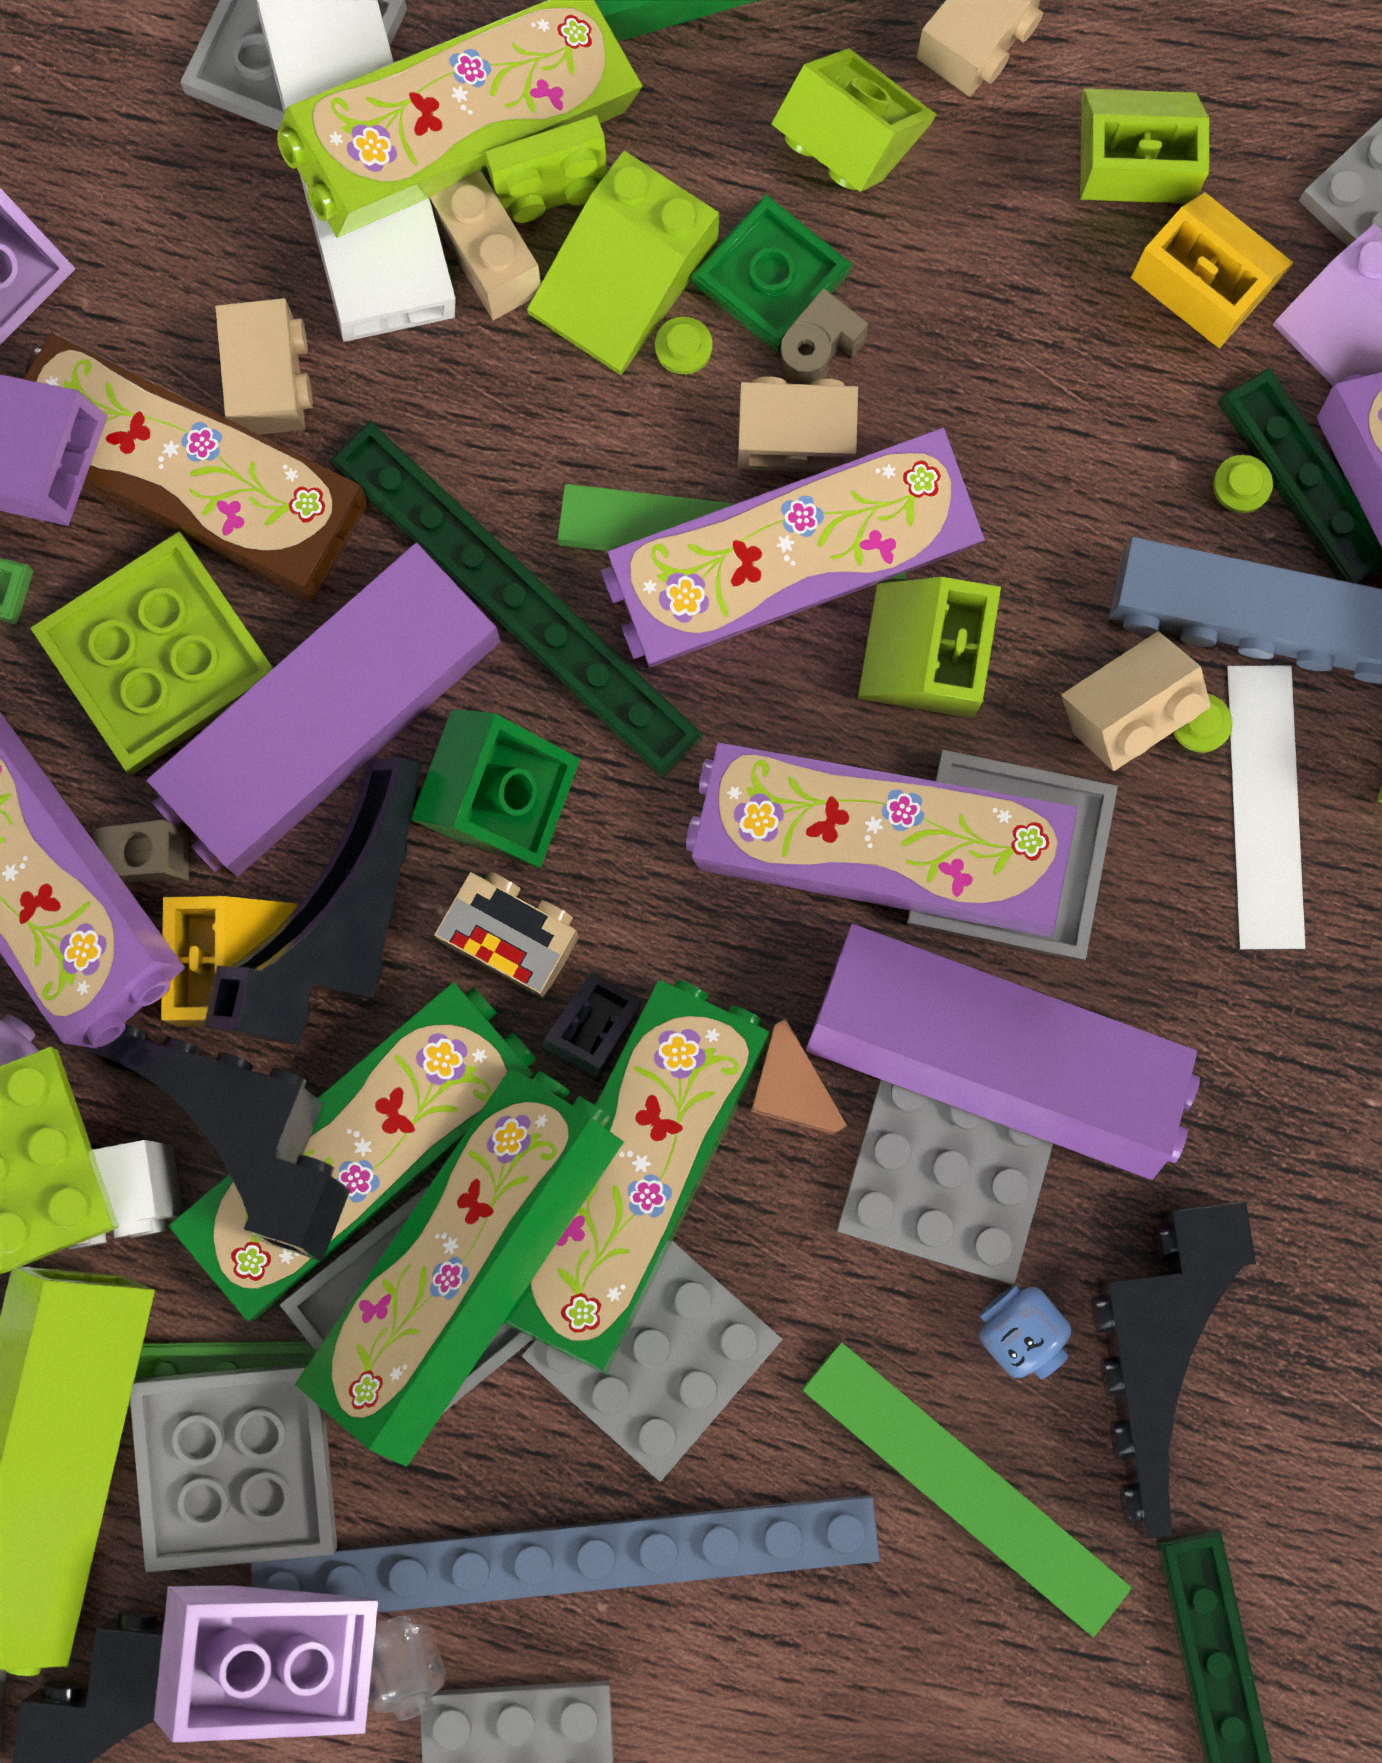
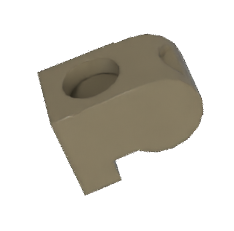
(817, 337)
(146, 851)

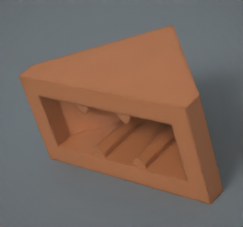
(791, 1087)

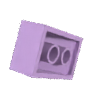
(263, 1663)

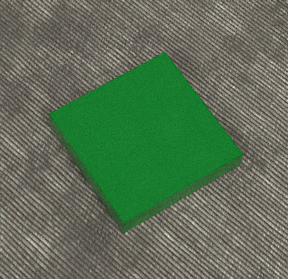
(770, 271)

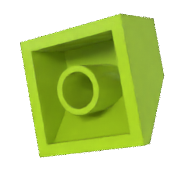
(851, 119)

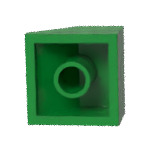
(495, 787)

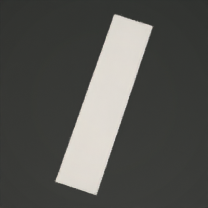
(1266, 808)

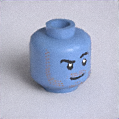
(1025, 1332)

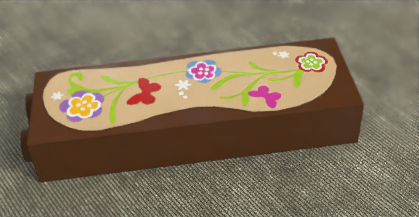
(207, 474)

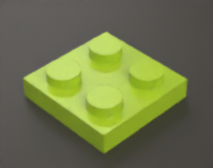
(548, 169)

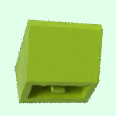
(1143, 146)
(930, 645)

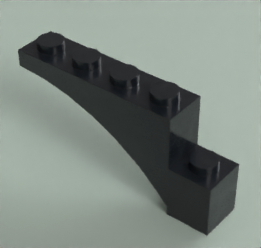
(339, 927)
(255, 1127)
(1151, 1337)
(78, 1727)

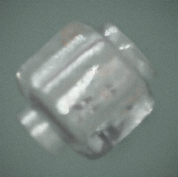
(404, 1668)

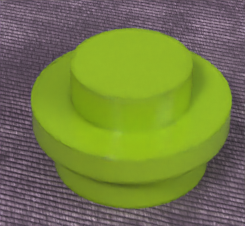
(683, 345)
(1242, 484)
(1208, 729)

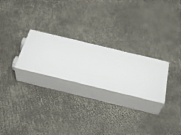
(391, 269)

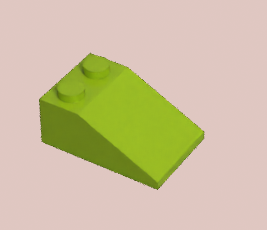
(625, 262)

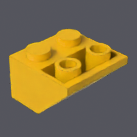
(1210, 268)
(208, 935)

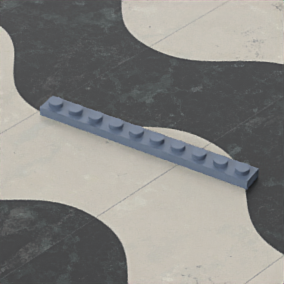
(588, 1555)

